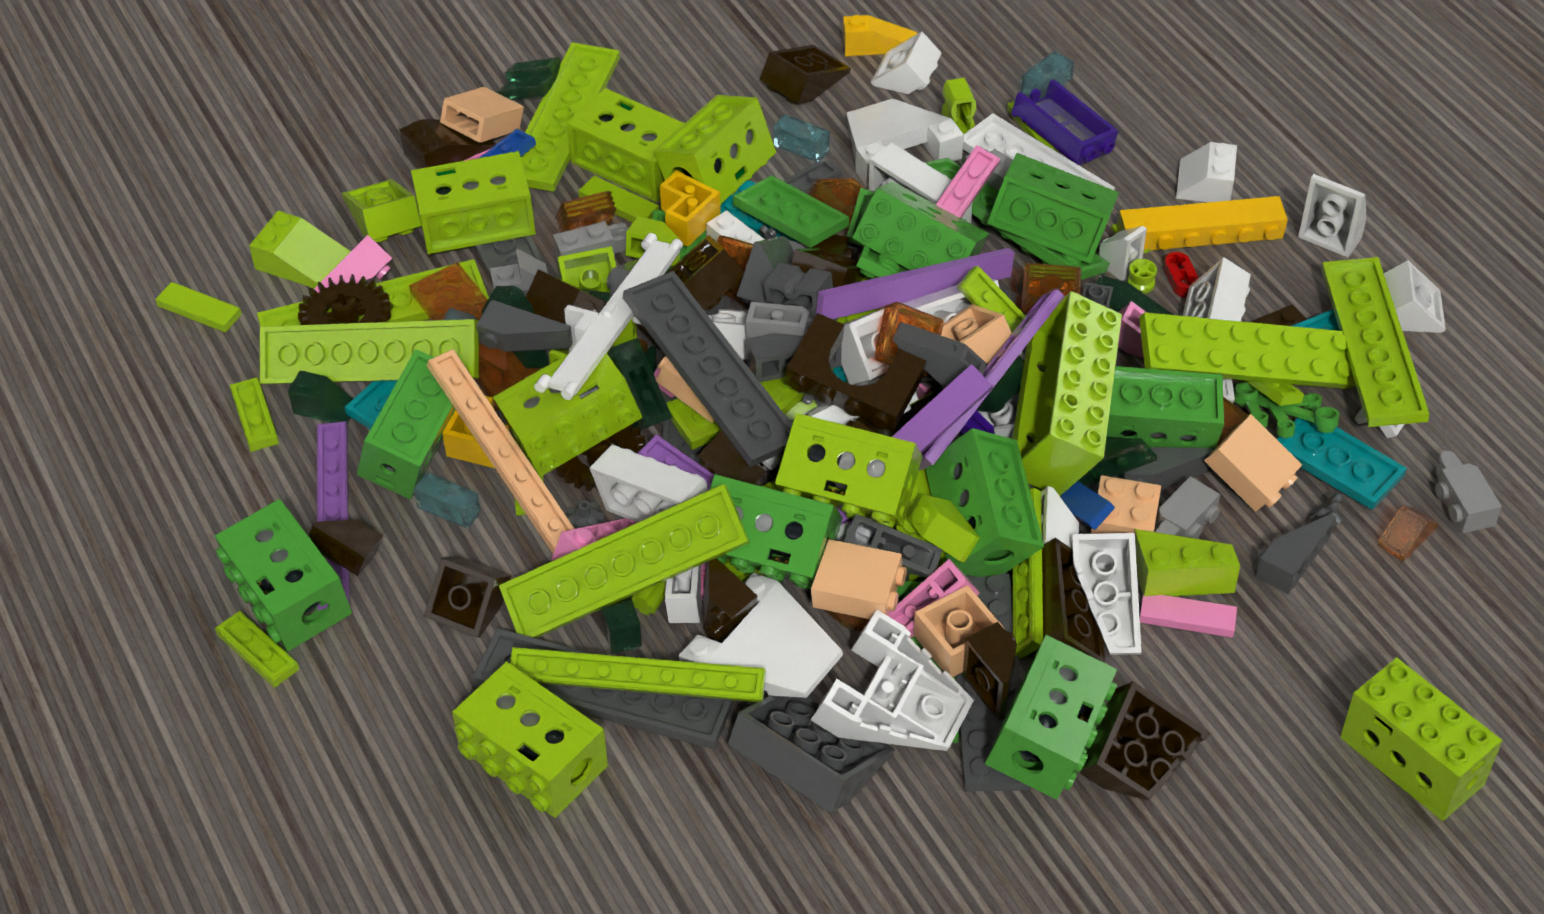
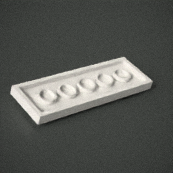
(1009, 140)

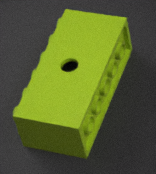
(1071, 400)

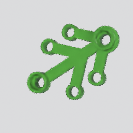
(1324, 417)

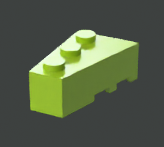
(1184, 565)

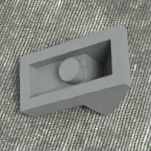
(518, 274)

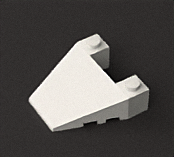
(903, 125)
(776, 638)
(905, 700)

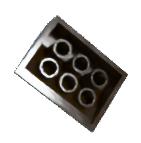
(706, 274)

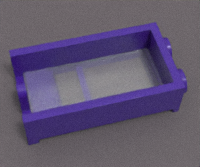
(1066, 123)

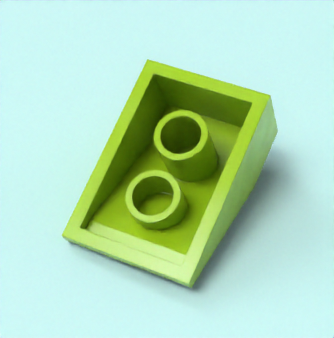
(383, 209)
(295, 250)
(587, 268)

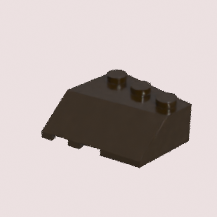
(1139, 743)

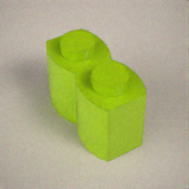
(959, 104)

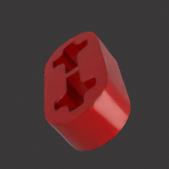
(1176, 275)

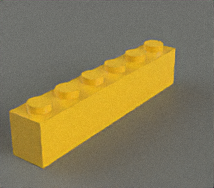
(1208, 222)

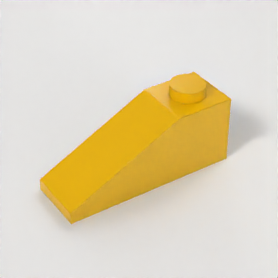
(871, 35)

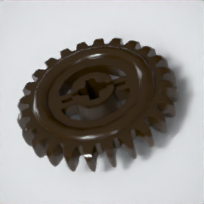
(346, 302)
(580, 473)

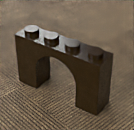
(879, 402)

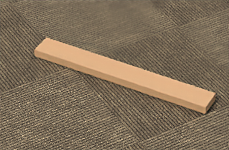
(500, 447)

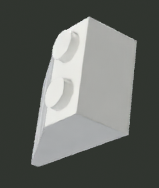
(1333, 216)

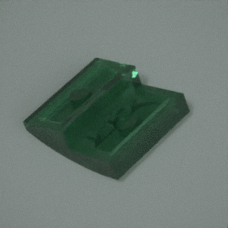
(530, 78)

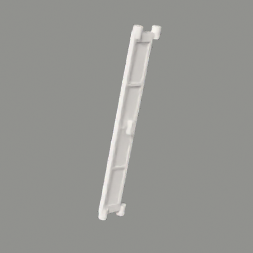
(610, 321)

